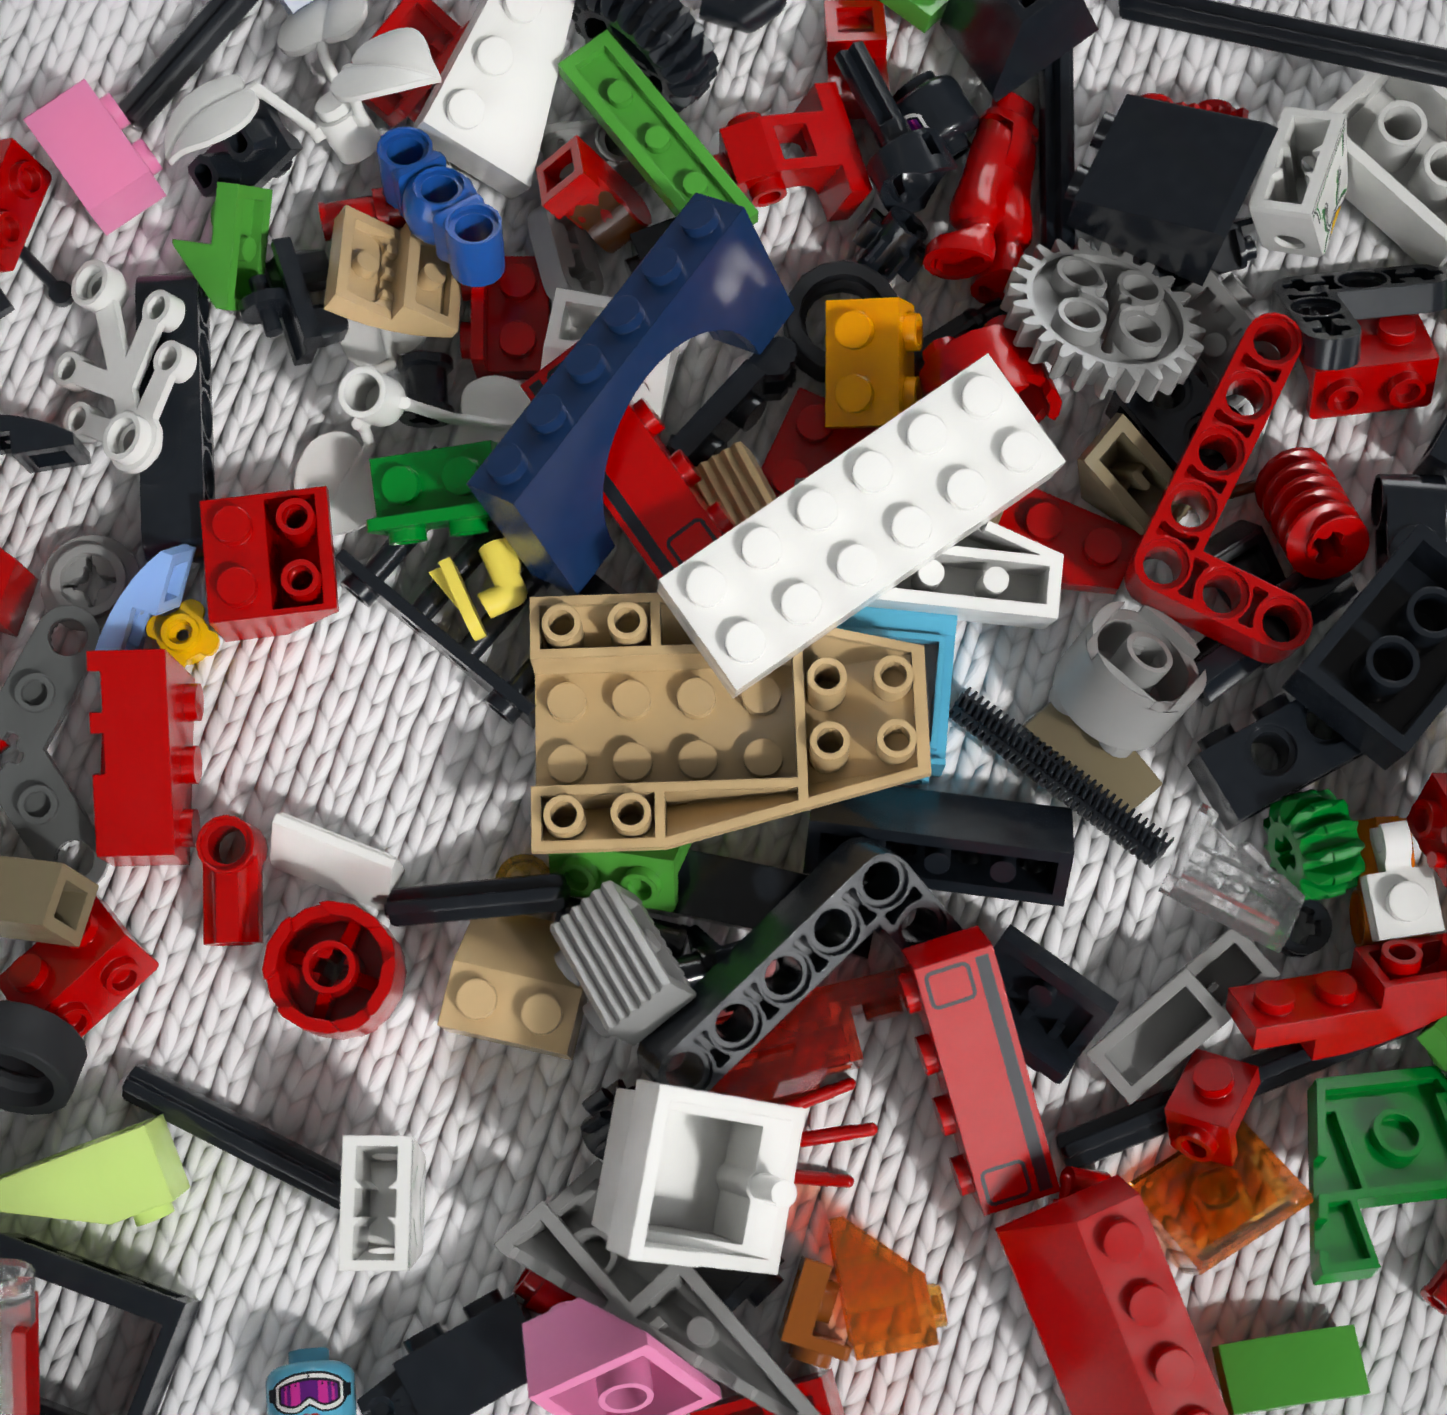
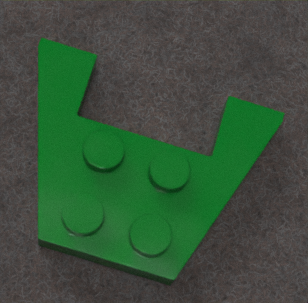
(1370, 1146)

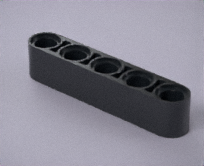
(185, 465)

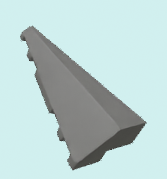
(656, 1297)

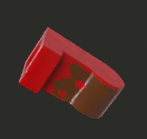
(592, 195)

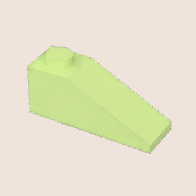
(102, 1179)

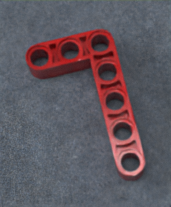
(1207, 493)

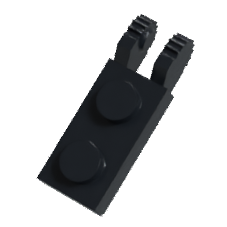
(739, 401)

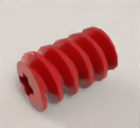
(1311, 514)

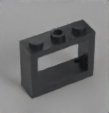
(119, 1290)

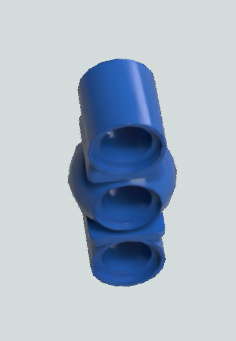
(441, 206)

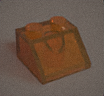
(882, 1295)

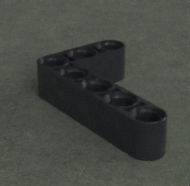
(806, 959)

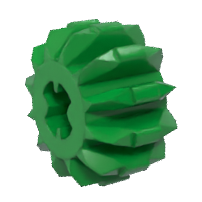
(1314, 843)

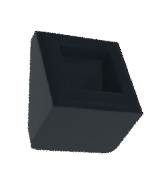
(1248, 549)

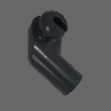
(741, 15)

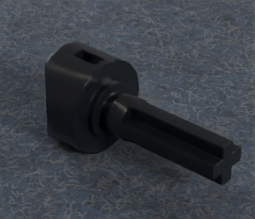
(907, 157)

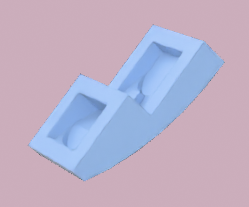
(151, 592)

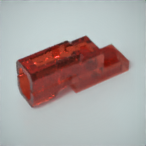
(813, 1040)

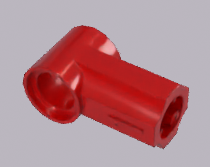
(234, 889)

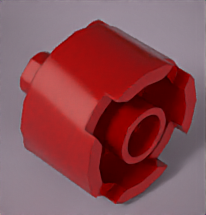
(951, 355)
(324, 935)

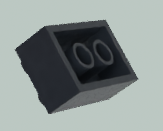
(1385, 658)

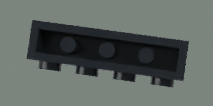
(956, 841)

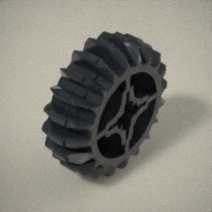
(659, 39)

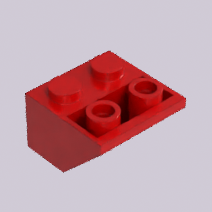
(268, 562)

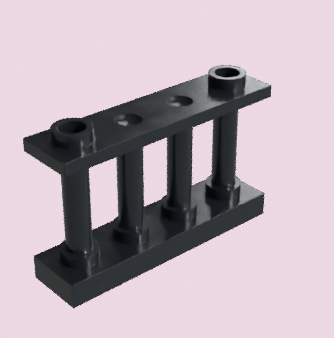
(504, 697)

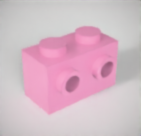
(96, 157)

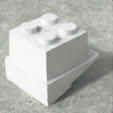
(698, 1178)

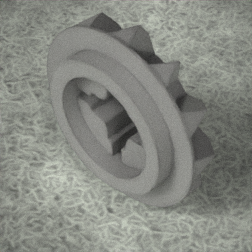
(71, 566)

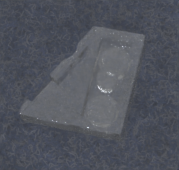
(1232, 884)

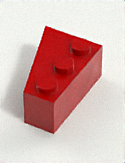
(145, 758)

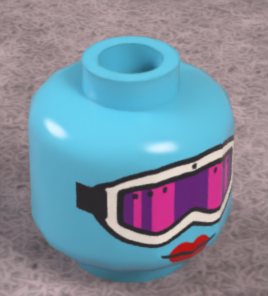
(311, 1385)

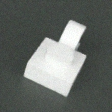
(1399, 897)

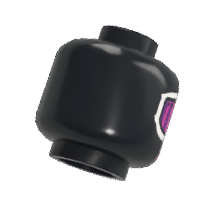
(941, 105)

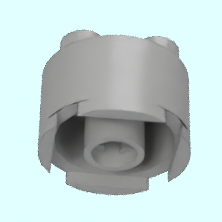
(1128, 678)

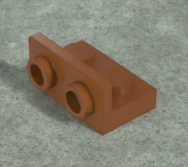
(811, 1301)

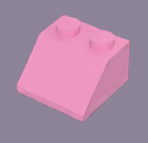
(601, 1365)

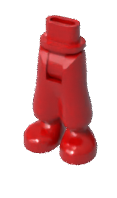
(991, 203)

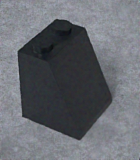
(1167, 182)

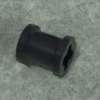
(427, 383)

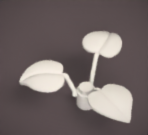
(378, 68)
(340, 459)

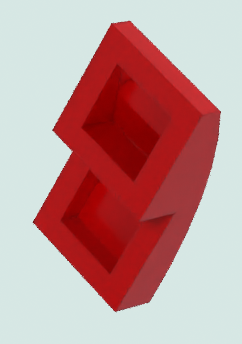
(852, 22)

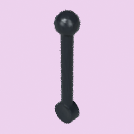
(58, 290)

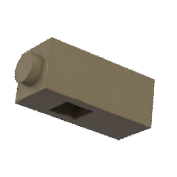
(44, 901)

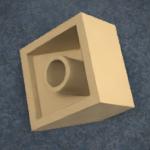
(511, 988)

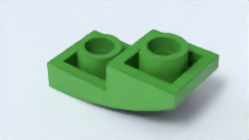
(1290, 1370)

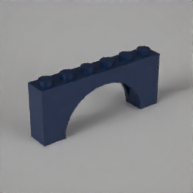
(551, 464)

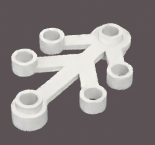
(135, 434)

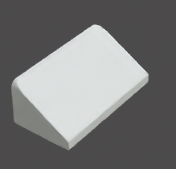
(333, 861)

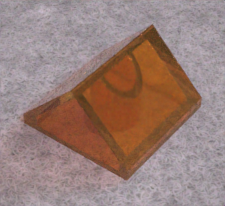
(1217, 1209)

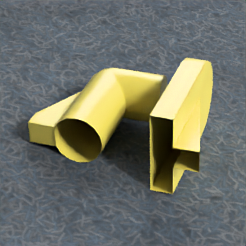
(506, 594)

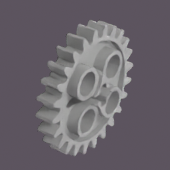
(1061, 315)

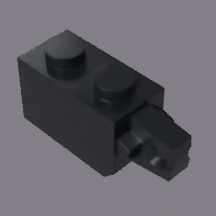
(457, 1368)

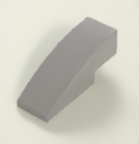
(1179, 1015)

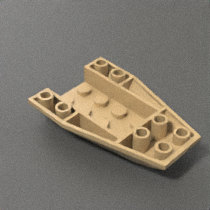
(657, 754)

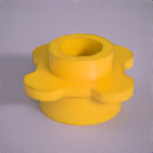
(189, 617)

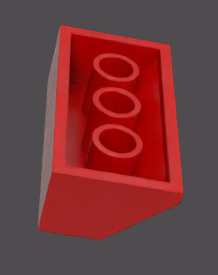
(1109, 1306)

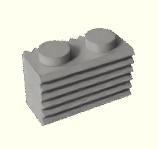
(620, 964)

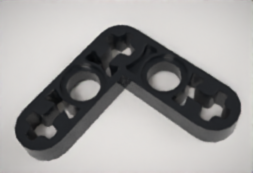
(1331, 303)

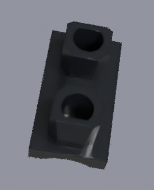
(248, 157)
(284, 305)

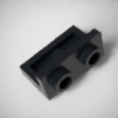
(1050, 1004)

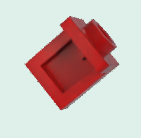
(1210, 1106)

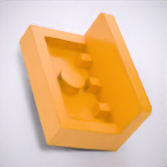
(870, 361)

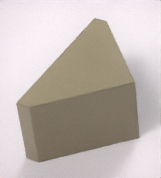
(1124, 475)

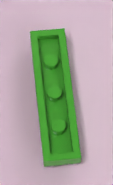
(646, 126)

